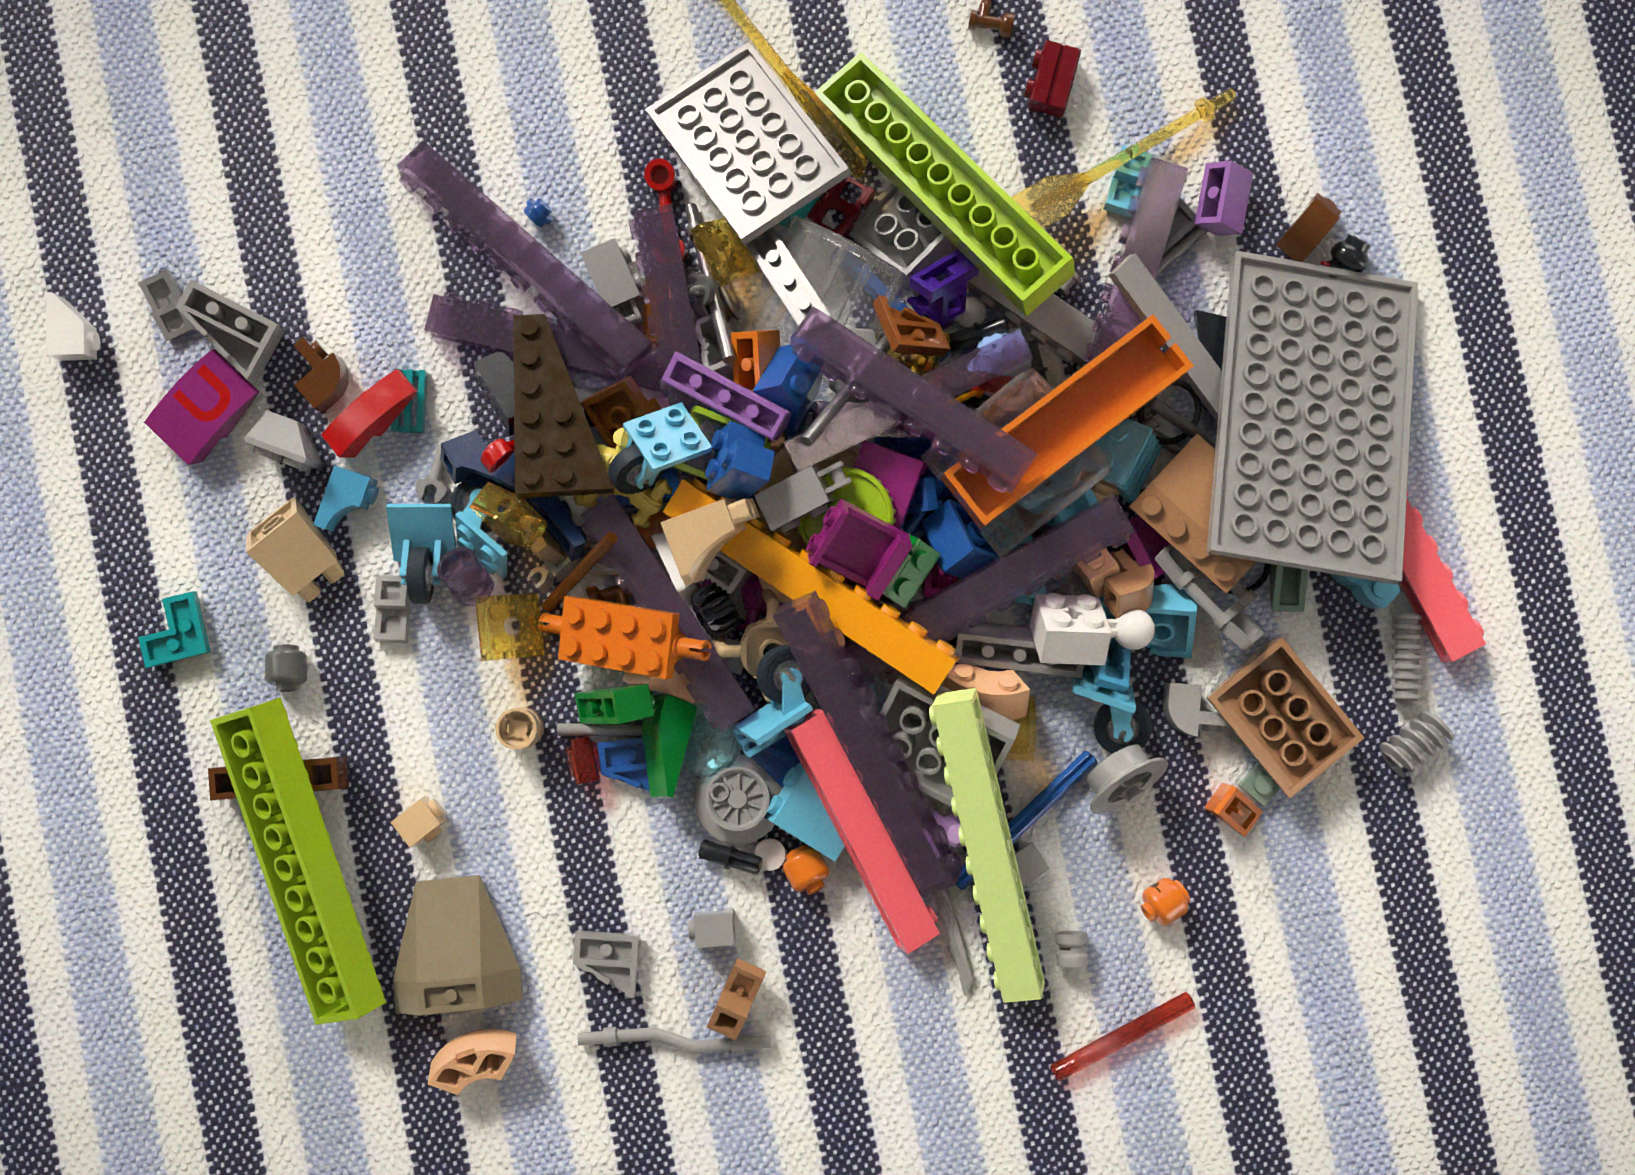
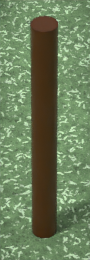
(580, 571)

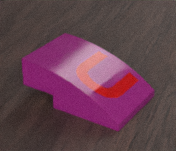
(202, 407)

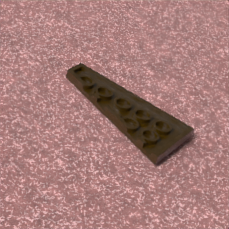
(550, 429)

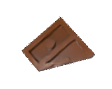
(909, 331)

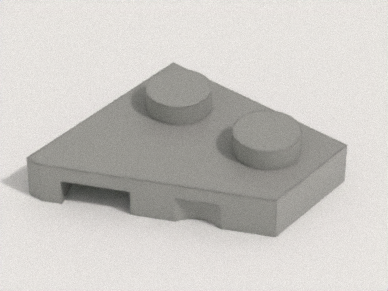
(609, 958)

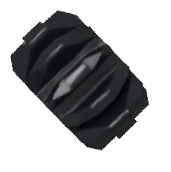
(715, 611)

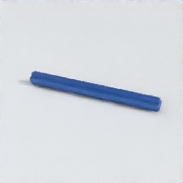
(1042, 803)

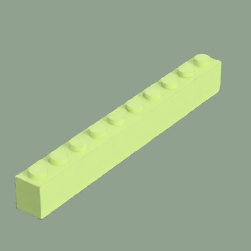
(988, 844)

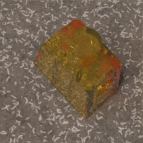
(517, 524)

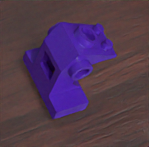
(946, 299)

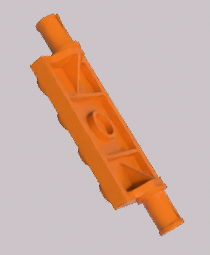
(621, 637)

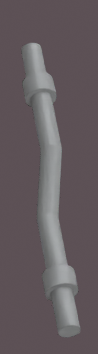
(611, 1037)

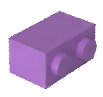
(1223, 198)

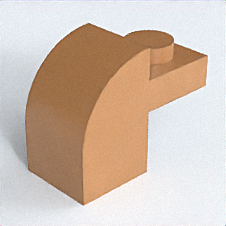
(1130, 587)
(736, 999)

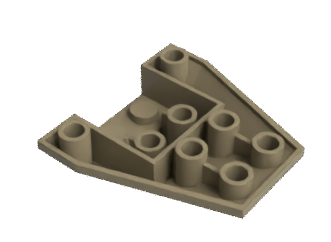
(454, 951)

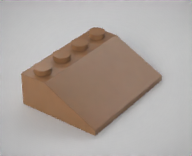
(1180, 511)
(1284, 716)

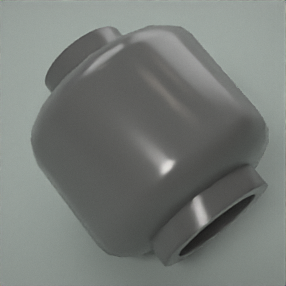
(285, 667)

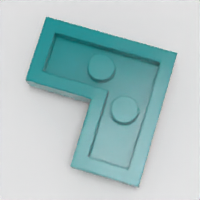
(185, 635)

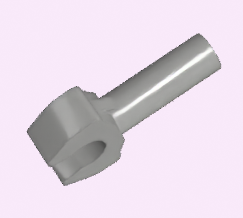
(434, 479)

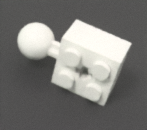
(1078, 632)

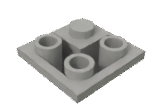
(283, 437)

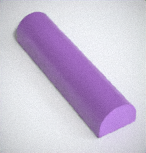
(726, 396)

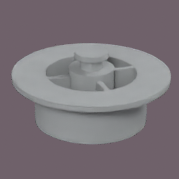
(1123, 778)
(736, 802)

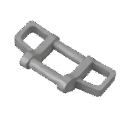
(1248, 631)

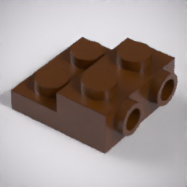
(617, 405)

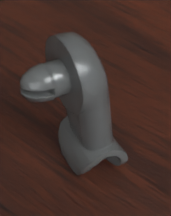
(700, 286)

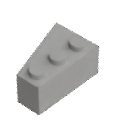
(232, 329)

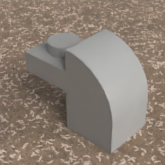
(1182, 710)

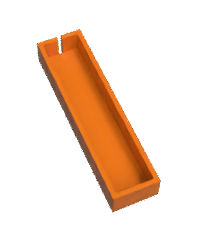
(1077, 415)

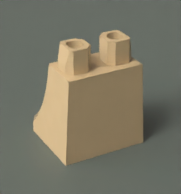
(703, 532)
(293, 550)

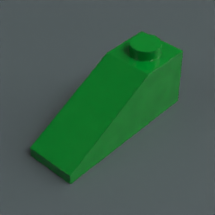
(615, 704)
(666, 742)

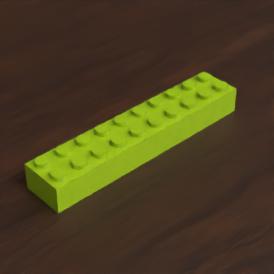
(947, 185)
(298, 862)

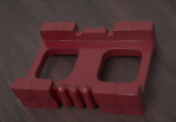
(850, 211)

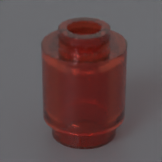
(583, 760)

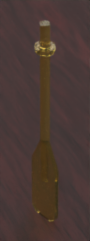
(804, 95)
(1057, 195)

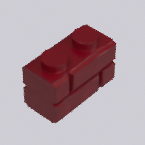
(1053, 78)

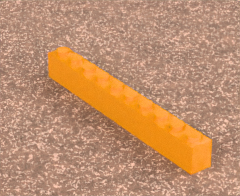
(850, 608)

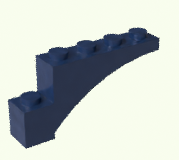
(463, 463)

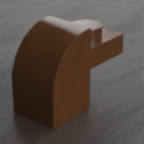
(1309, 228)
(326, 380)

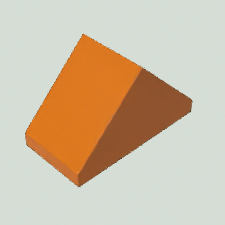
(1233, 808)

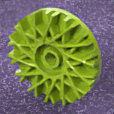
(863, 492)

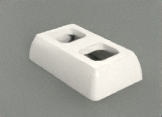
(663, 548)

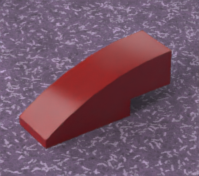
(369, 415)

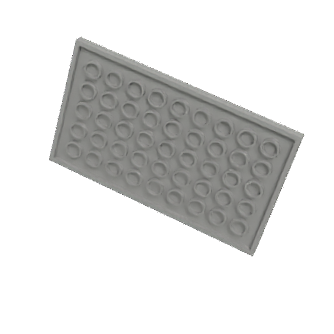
(1314, 418)

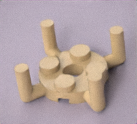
(755, 638)

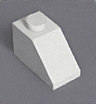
(68, 332)

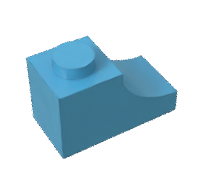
(343, 494)
(1116, 671)

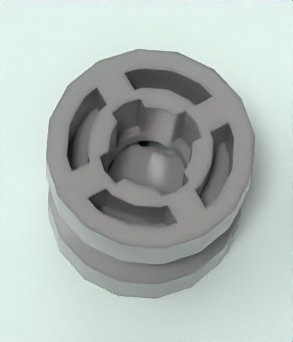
(1072, 949)

